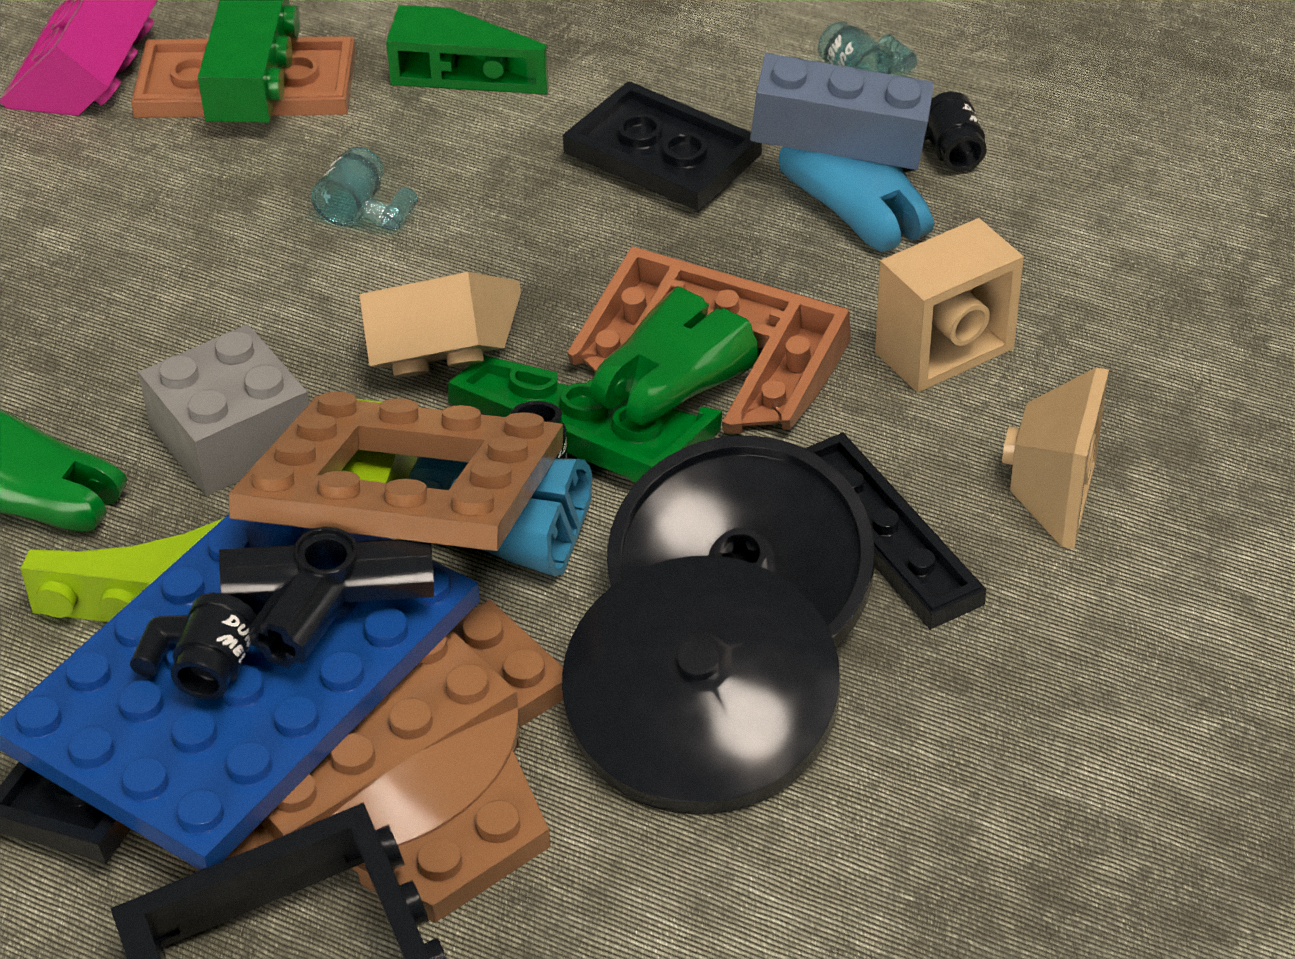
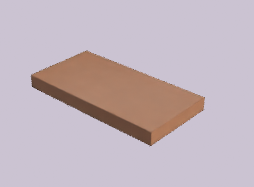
(312, 86)

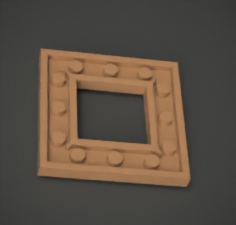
(303, 482)

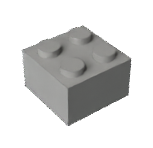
(221, 406)

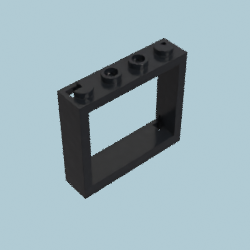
(272, 873)

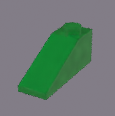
(462, 52)

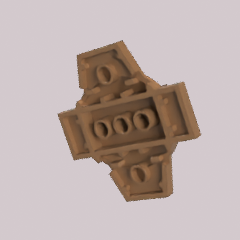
(442, 764)

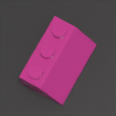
(79, 56)

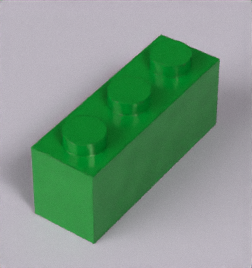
(247, 59)

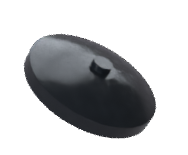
(755, 505)
(701, 684)

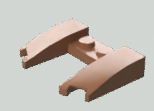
(796, 333)

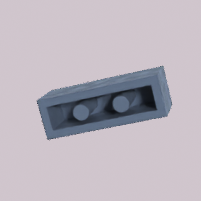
(841, 111)

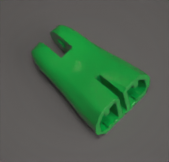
(674, 357)
(53, 479)

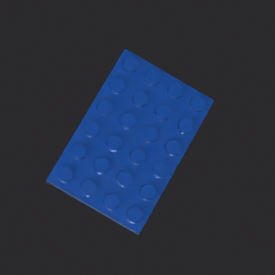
(213, 769)

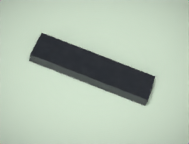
(904, 545)

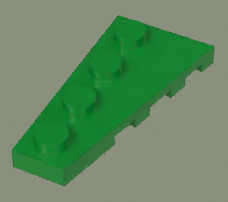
(592, 431)

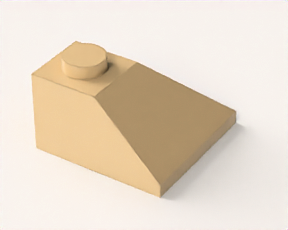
(1058, 453)

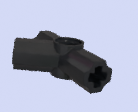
(317, 582)

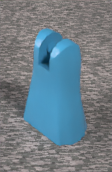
(866, 195)
(548, 524)

